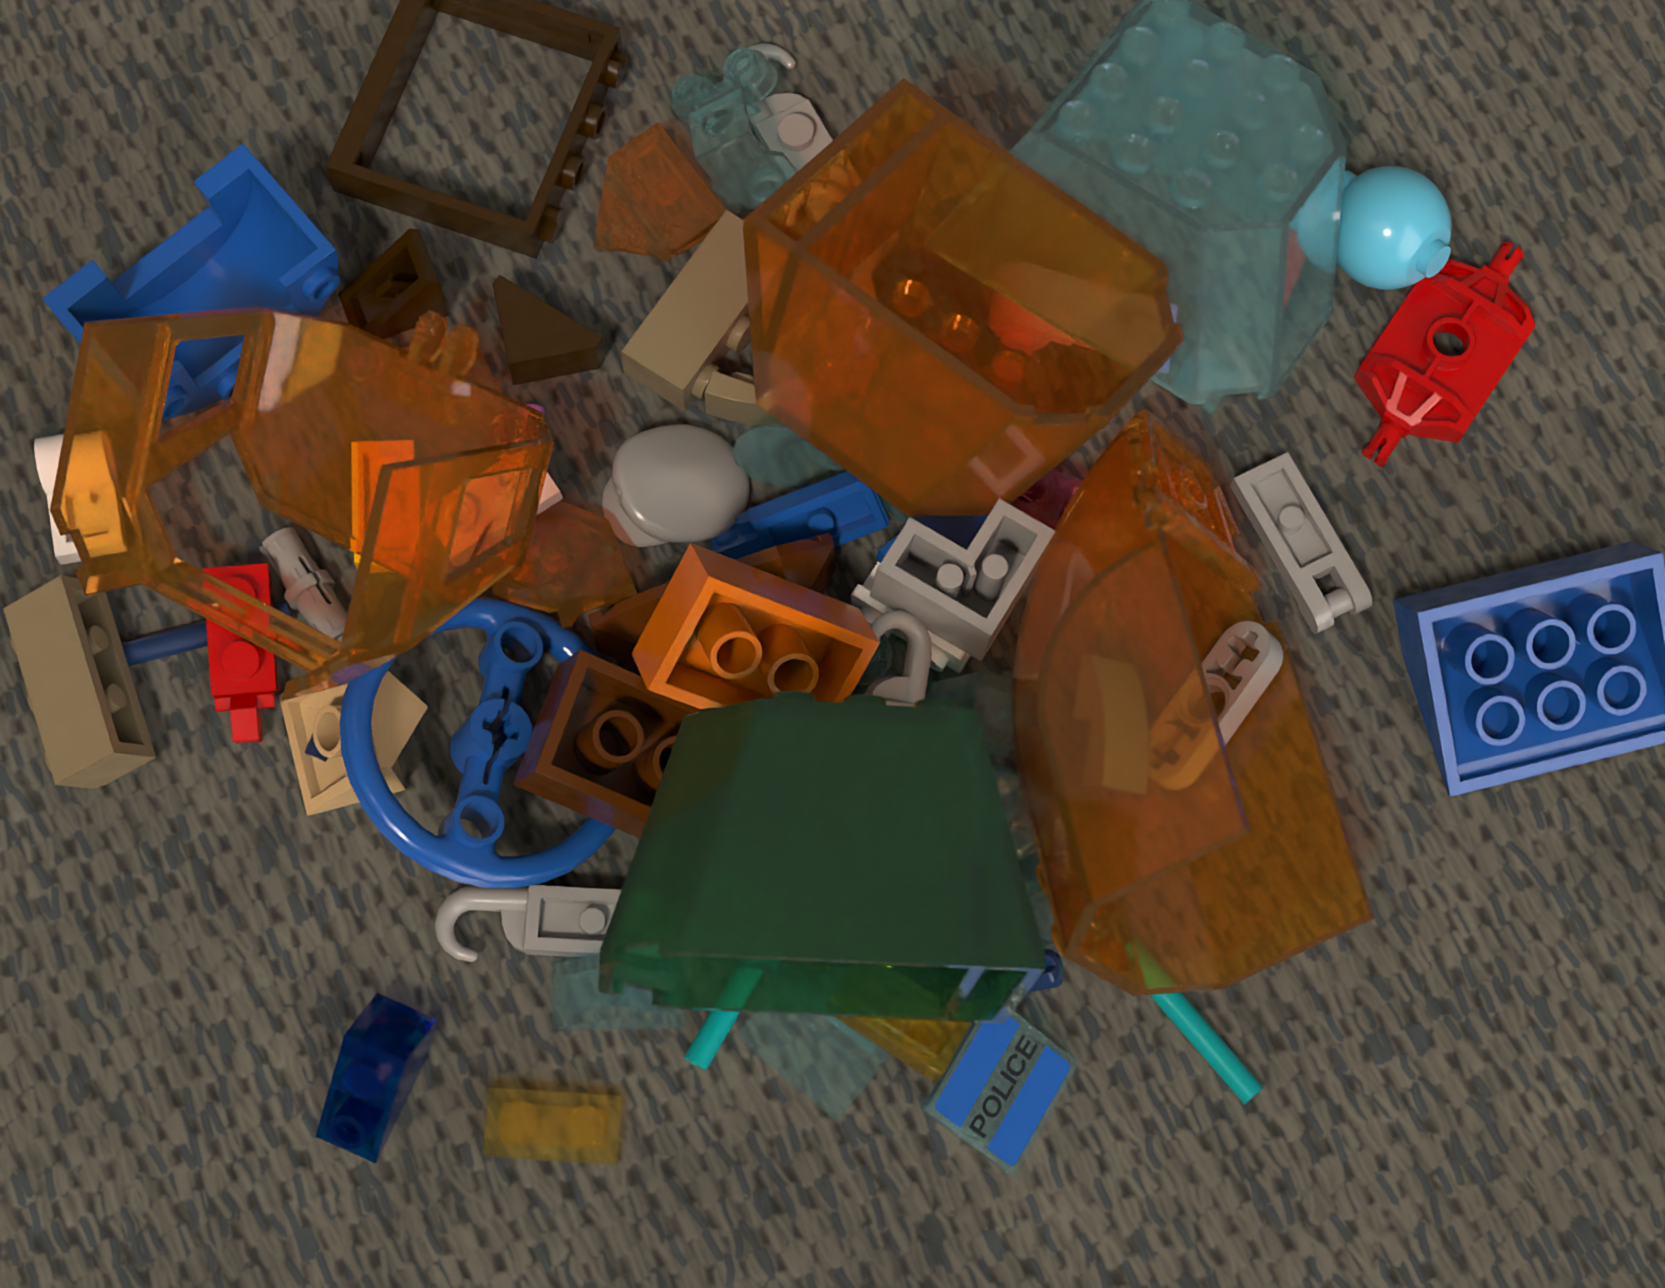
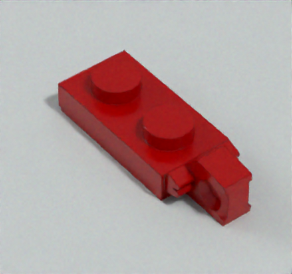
(240, 671)

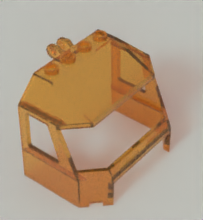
(335, 435)

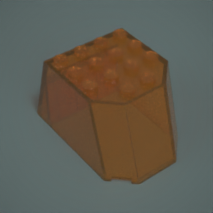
(944, 311)

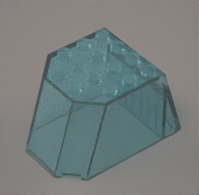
(1219, 170)

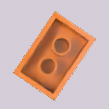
(745, 634)

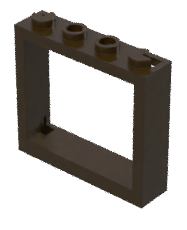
(388, 77)

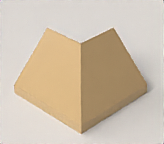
(327, 783)

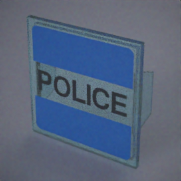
(1001, 1089)

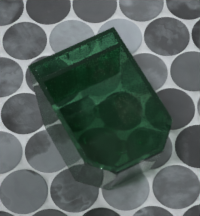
(827, 868)

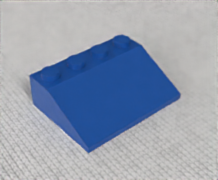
(1539, 665)

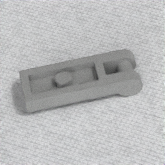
(1301, 541)

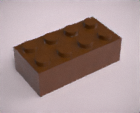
(601, 743)

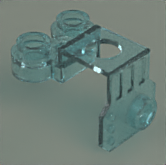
(729, 153)

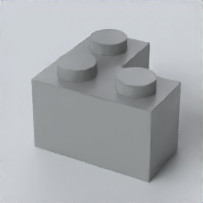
(958, 590)

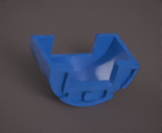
(235, 254)

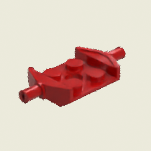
(1438, 394)

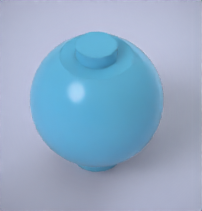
(1392, 228)

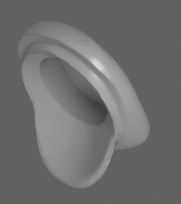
(674, 487)

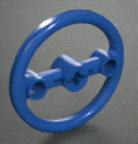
(471, 748)

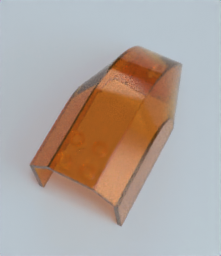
(1152, 835)

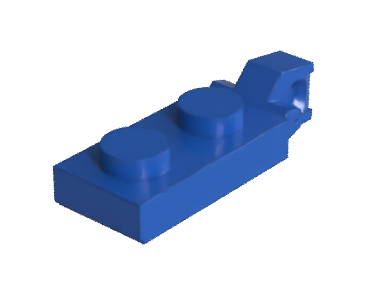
(832, 506)

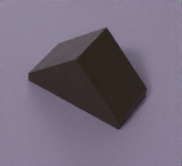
(394, 289)
(541, 339)

